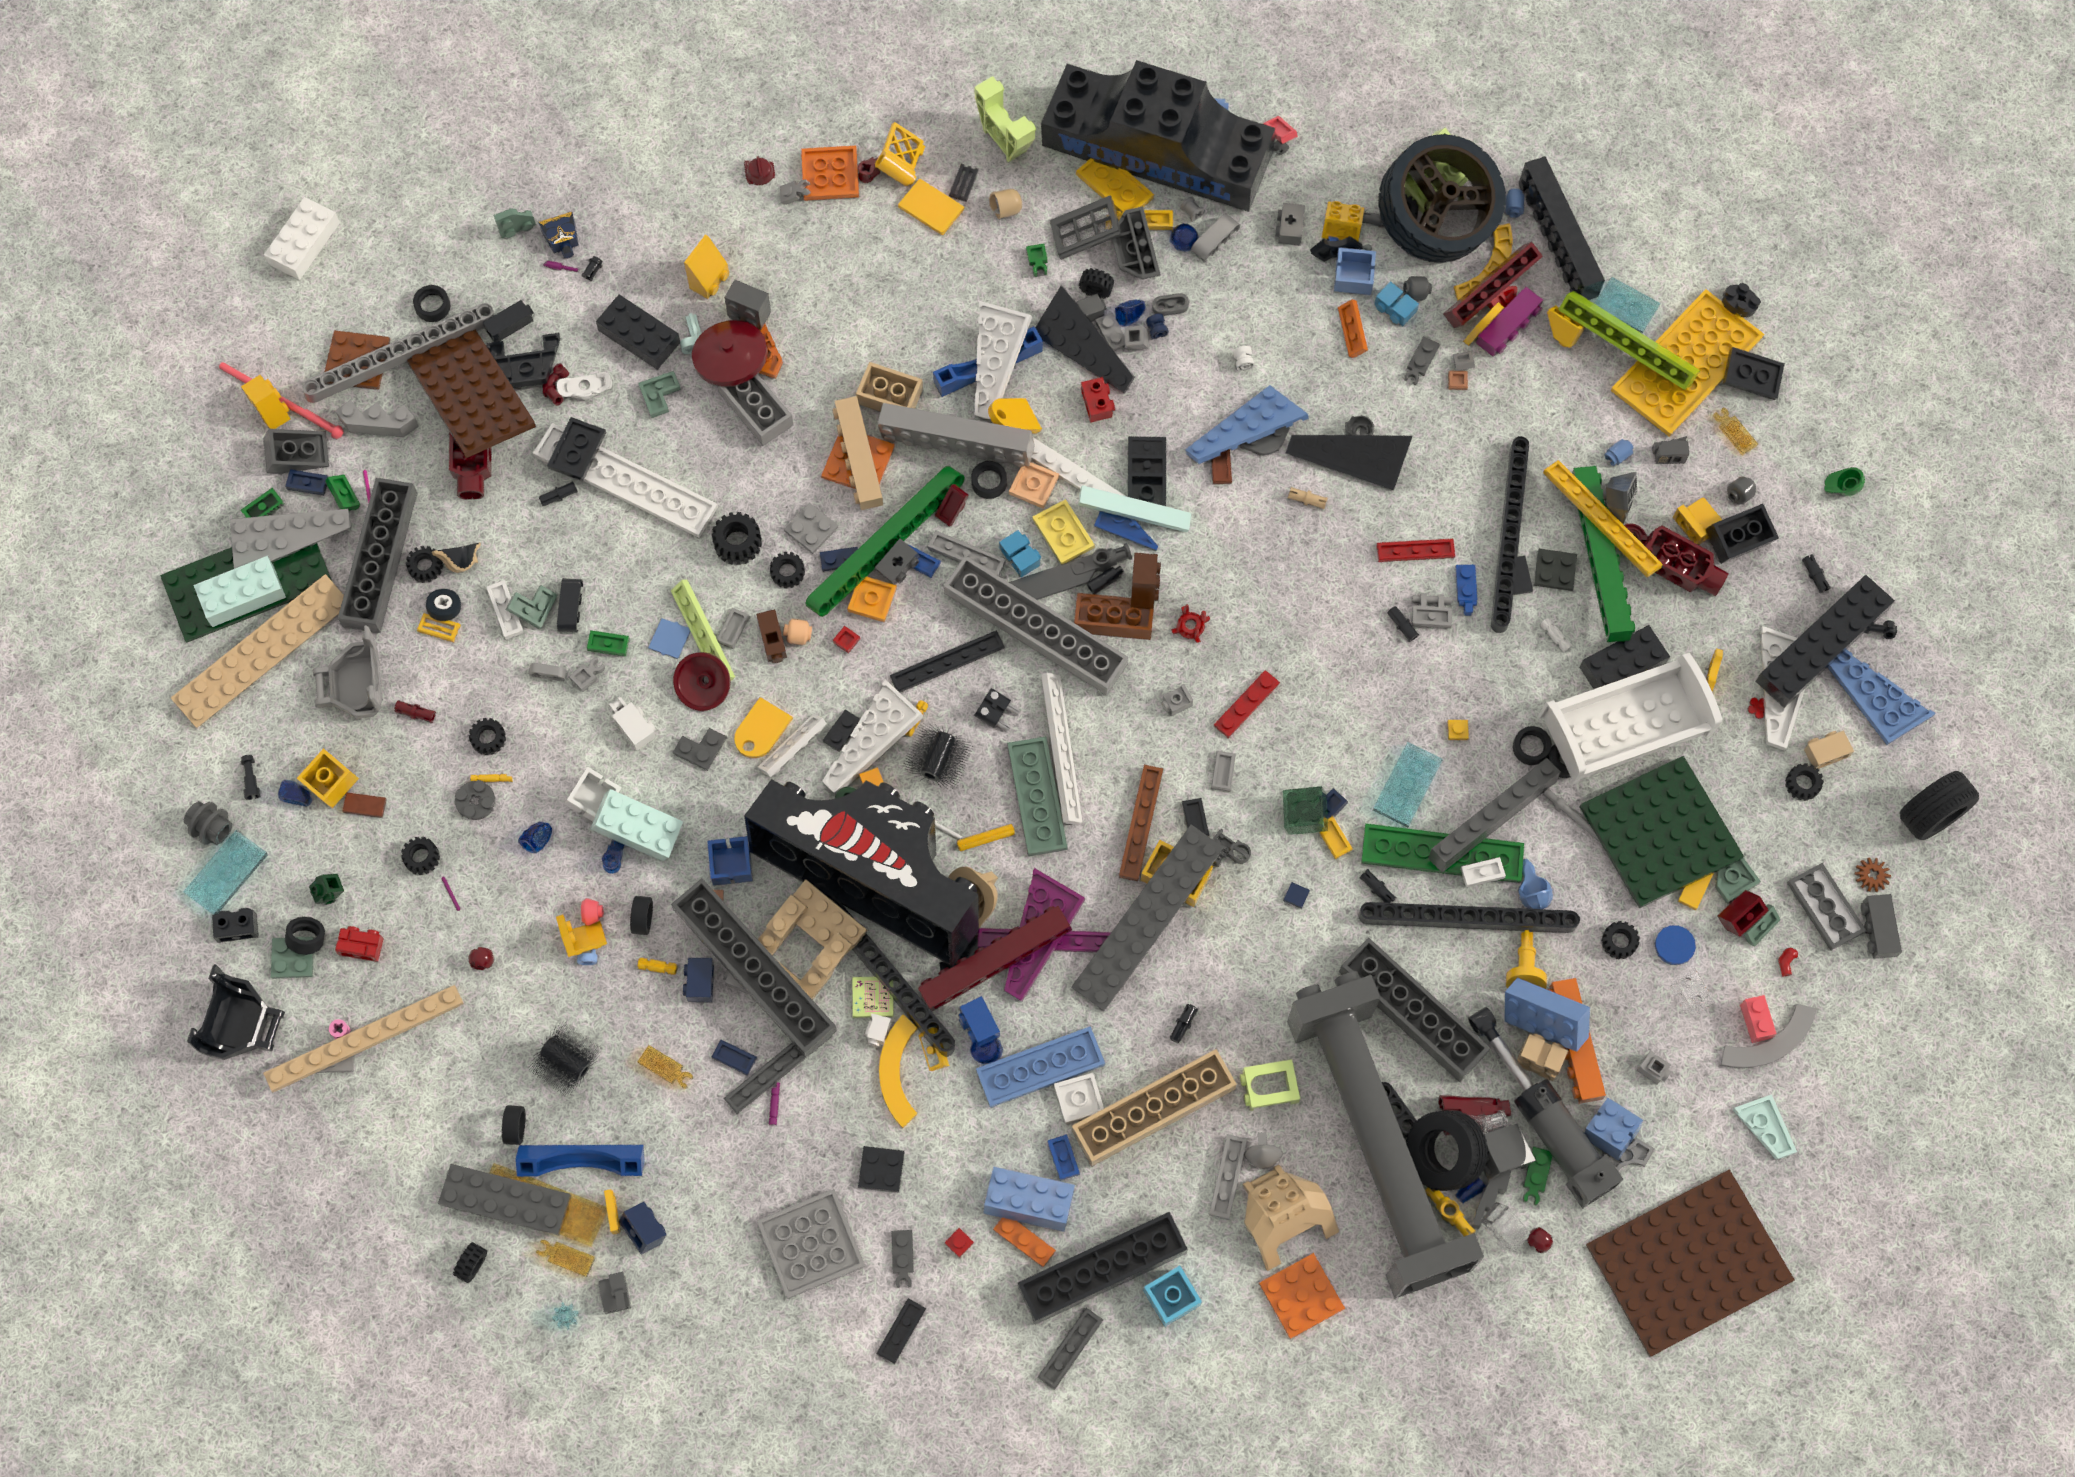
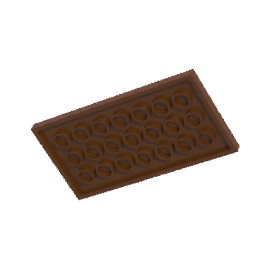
(471, 393)

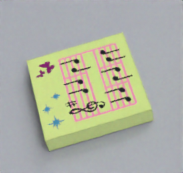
(871, 997)

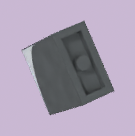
(1506, 1151)

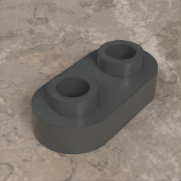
(1169, 303)

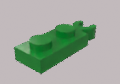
(1537, 1174)

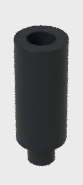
(1104, 579)

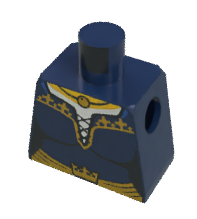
(560, 233)

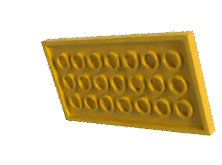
(1701, 338)

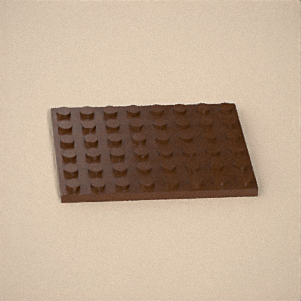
(1690, 1263)

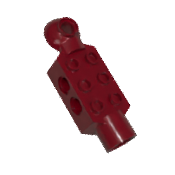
(469, 471)
(1682, 559)

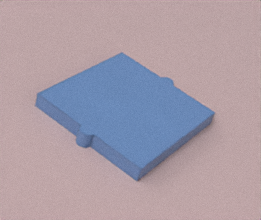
(669, 638)

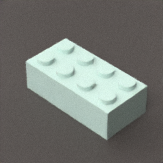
(239, 591)
(636, 825)

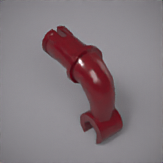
(549, 388)

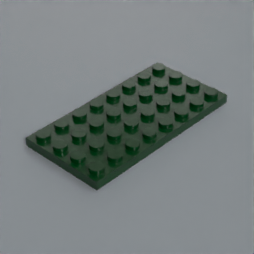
(294, 572)

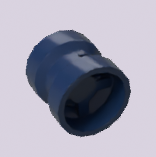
(1157, 326)

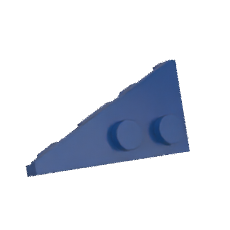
(1125, 528)

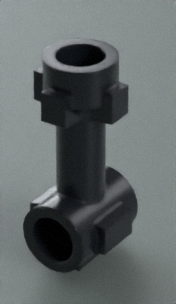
(1888, 629)

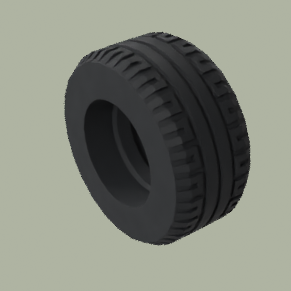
(1939, 805)
(1470, 1143)

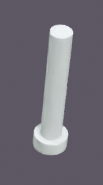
(948, 831)

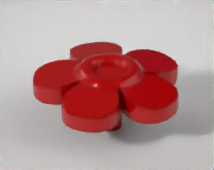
(1757, 706)

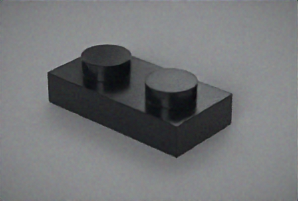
(841, 730)

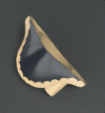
(458, 558)

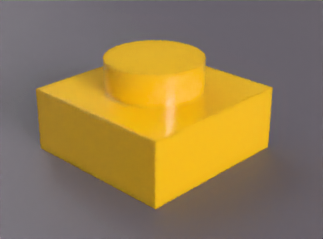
(1458, 730)

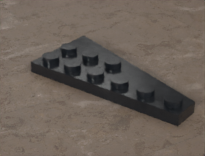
(1074, 335)
(1361, 456)

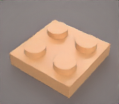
(1034, 484)

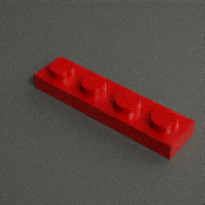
(1246, 704)

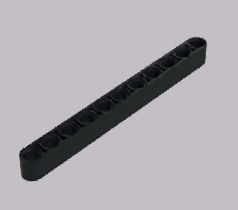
(1510, 542)
(1477, 913)
(902, 991)

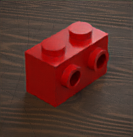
(1096, 399)

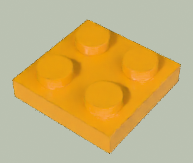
(872, 599)

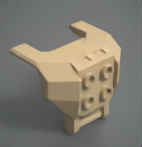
(1282, 1208)

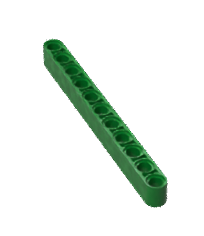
(898, 527)

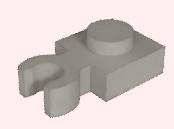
(791, 191)
(585, 676)

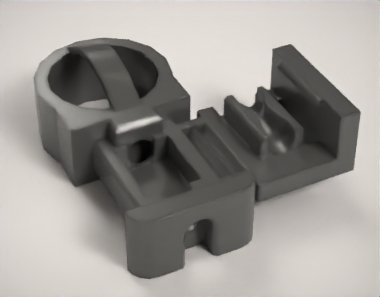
(1229, 846)

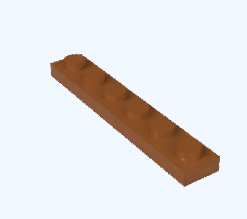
(1141, 823)

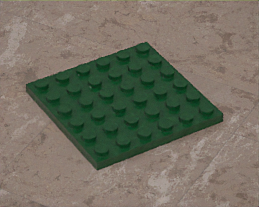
(1661, 831)

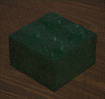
(1305, 810)

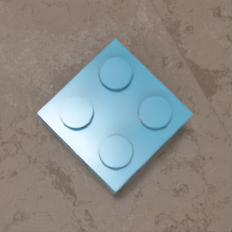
(1172, 1296)

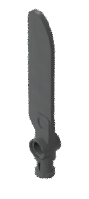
(1071, 573)

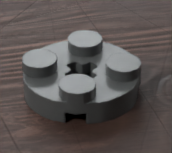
(465, 794)

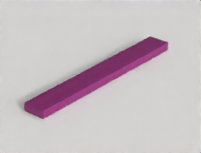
(1071, 942)

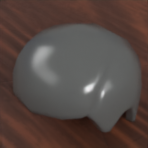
(1364, 423)

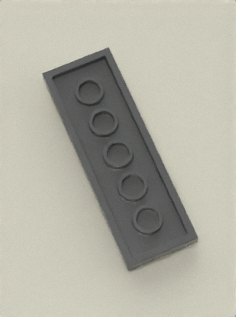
(504, 1199)

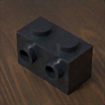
(235, 925)

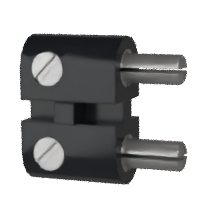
(993, 708)

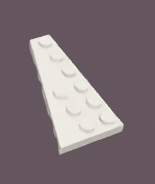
(997, 351)
(1778, 720)
(875, 733)

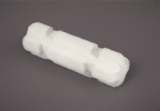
(1556, 635)

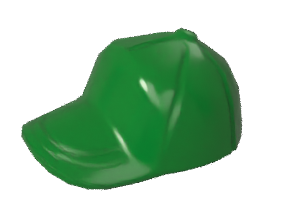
(1846, 481)

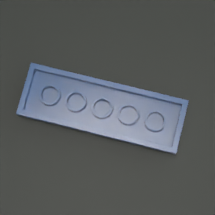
(1040, 1067)

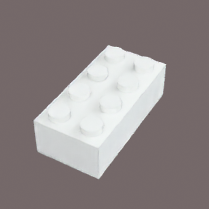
(301, 238)

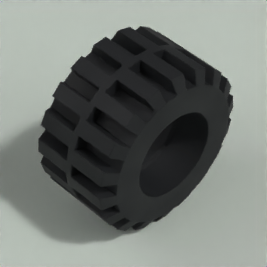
(741, 551)

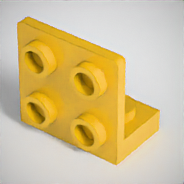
(1342, 220)
(1696, 519)
(580, 938)

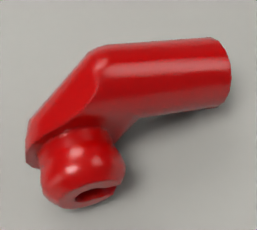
(1785, 960)

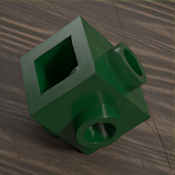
(326, 888)

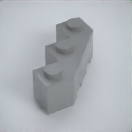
(376, 421)

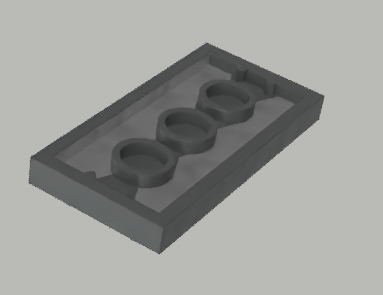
(1826, 906)

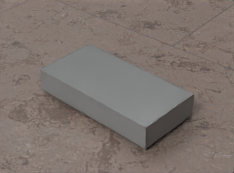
(732, 628)
(1223, 771)

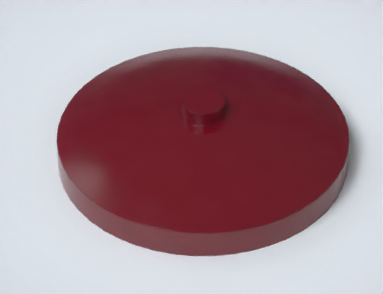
(729, 353)

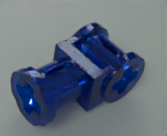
(613, 852)

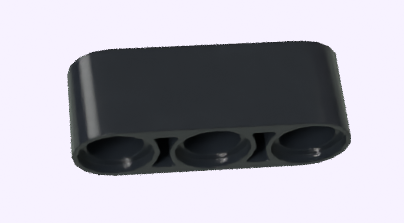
(569, 604)
(1405, 1115)

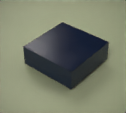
(1296, 895)

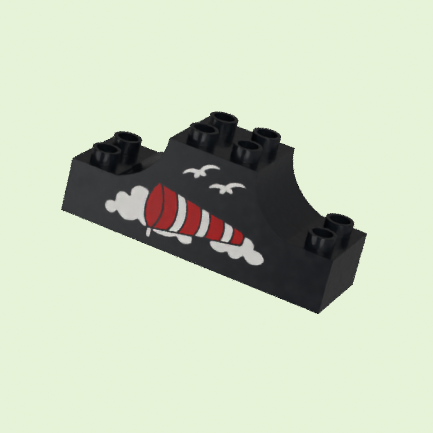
(872, 858)

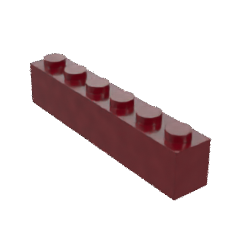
(1492, 285)

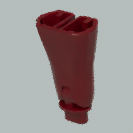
(1473, 1105)

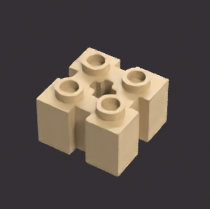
(1542, 1057)

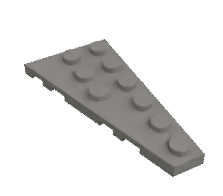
(283, 534)

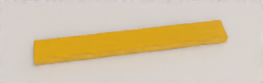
(1602, 518)

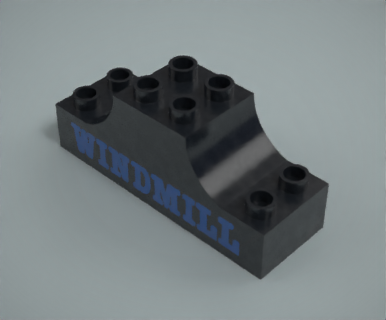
(1160, 131)

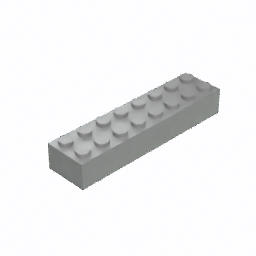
(956, 435)

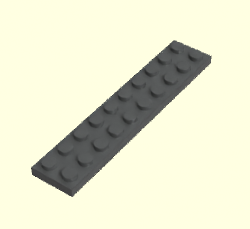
(1147, 917)

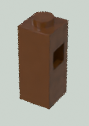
(771, 636)

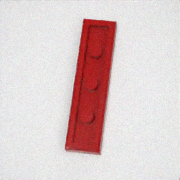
(1415, 550)

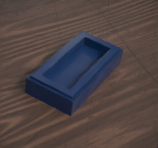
(734, 1057)

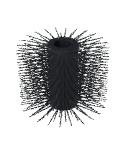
(938, 756)
(565, 1058)

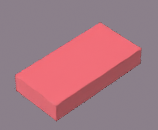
(1283, 130)

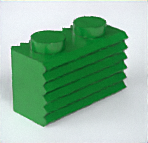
(263, 505)

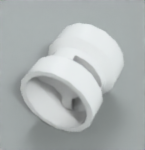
(1243, 357)

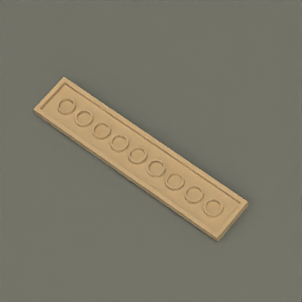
(259, 651)

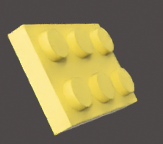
(1063, 532)

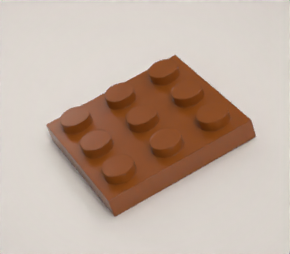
(349, 346)

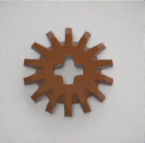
(1870, 882)

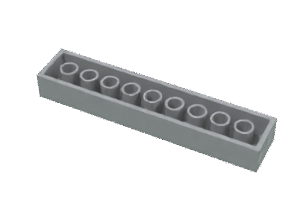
(1036, 625)

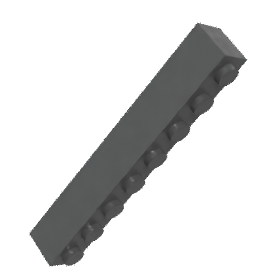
(1494, 815)

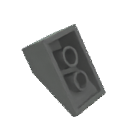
(295, 450)

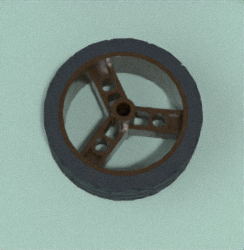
(1485, 195)

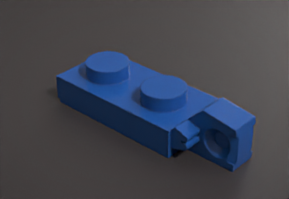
(1466, 587)

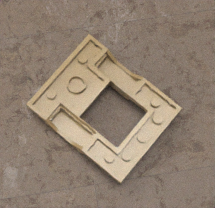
(823, 922)

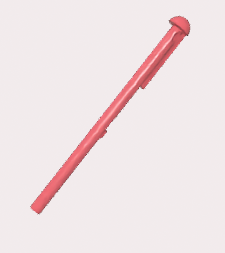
(337, 431)

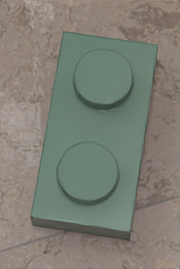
(1762, 926)

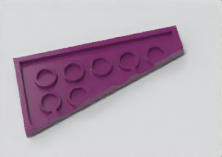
(1041, 895)

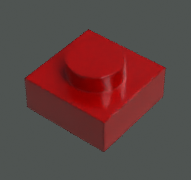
(846, 639)
(959, 1242)

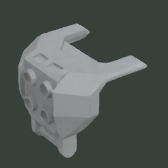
(352, 679)

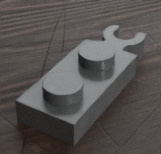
(1422, 359)
(902, 1255)

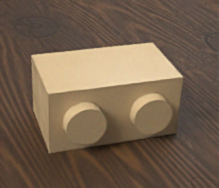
(1828, 749)

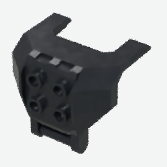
(234, 1019)

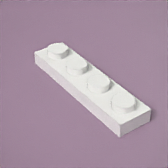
(792, 745)

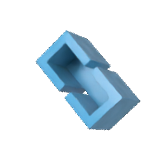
(1398, 308)
(1017, 549)

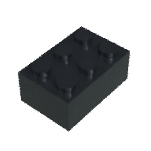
(1742, 533)

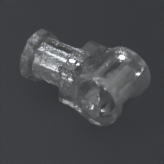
(1491, 1121)

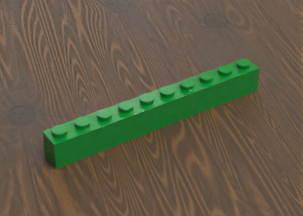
(1605, 567)

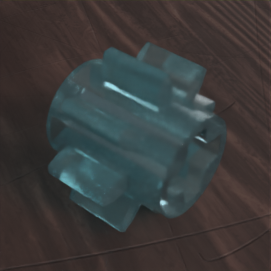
(567, 1321)

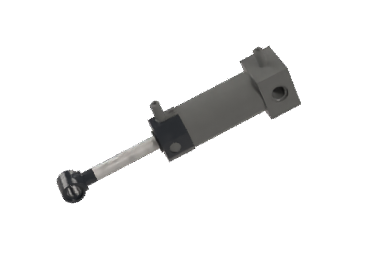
(1543, 1108)

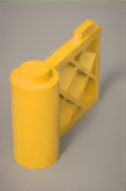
(895, 164)

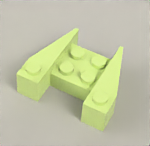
(1011, 136)

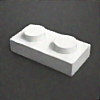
(1483, 872)

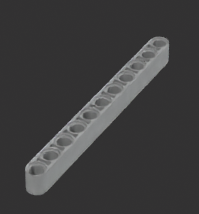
(389, 353)

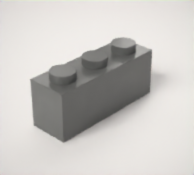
(1881, 926)

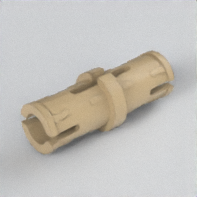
(1307, 498)

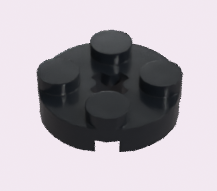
(1748, 304)

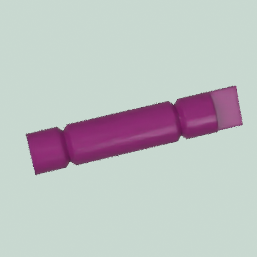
(774, 1104)

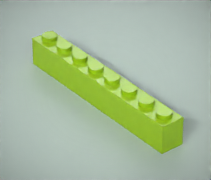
(1629, 340)

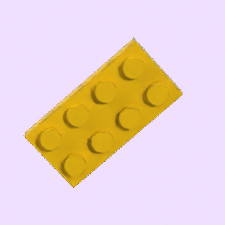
(1119, 183)

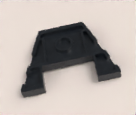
(528, 367)

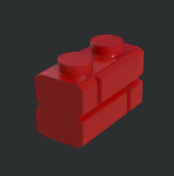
(359, 944)

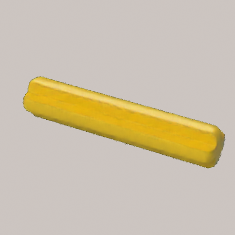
(985, 837)

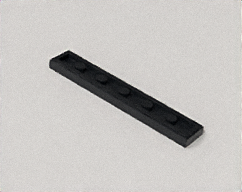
(947, 661)

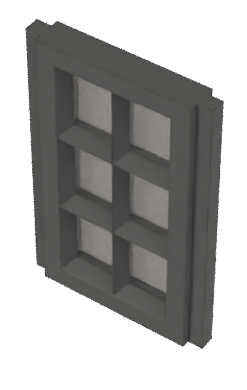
(1085, 227)

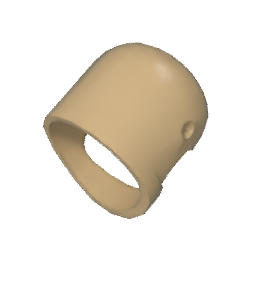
(1008, 201)

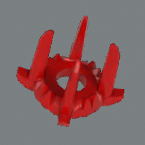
(1200, 621)

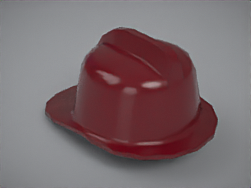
(759, 171)

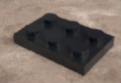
(1753, 373)
(576, 449)

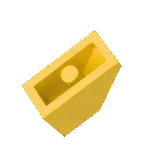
(1564, 328)

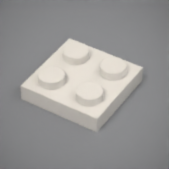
(1078, 1098)

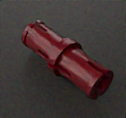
(415, 711)

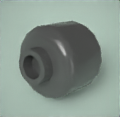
(1417, 288)
(1741, 490)

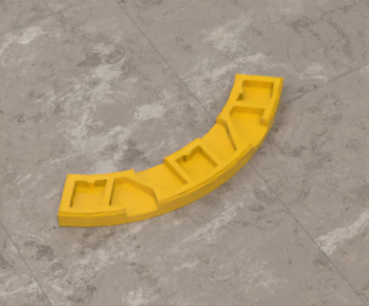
(1501, 251)
(890, 1071)

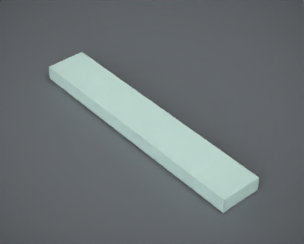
(1134, 509)

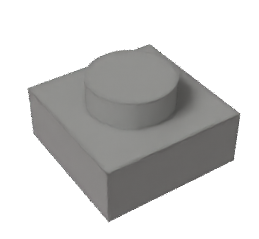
(1464, 361)

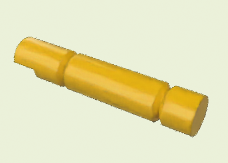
(492, 778)

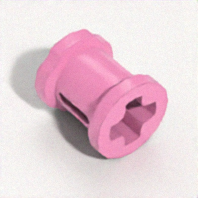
(335, 1025)

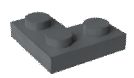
(703, 753)

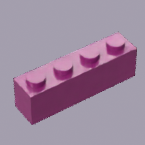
(1509, 322)

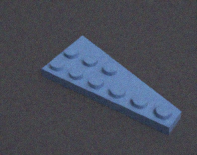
(1249, 423)
(1879, 699)

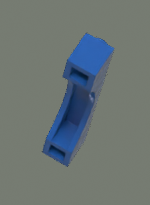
(956, 376)
(541, 1159)

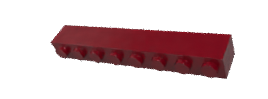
(994, 958)

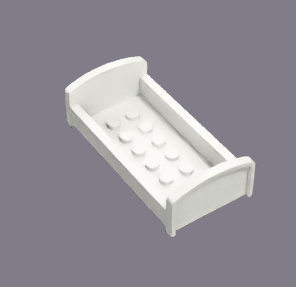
(1632, 717)

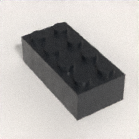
(638, 332)
(1625, 658)

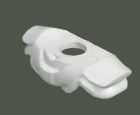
(570, 386)

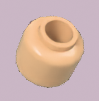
(797, 631)

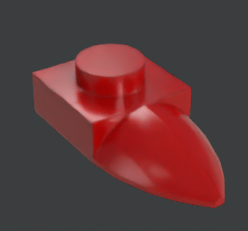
(1504, 297)

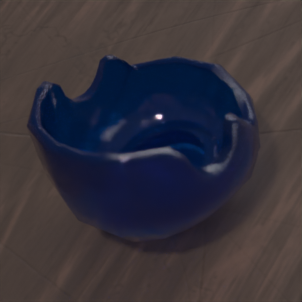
(1183, 237)
(988, 1052)

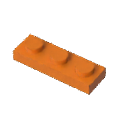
(1352, 328)
(1025, 1240)

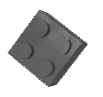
(747, 304)

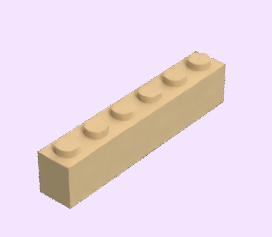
(858, 452)

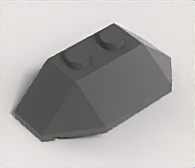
(1135, 246)
(1620, 494)

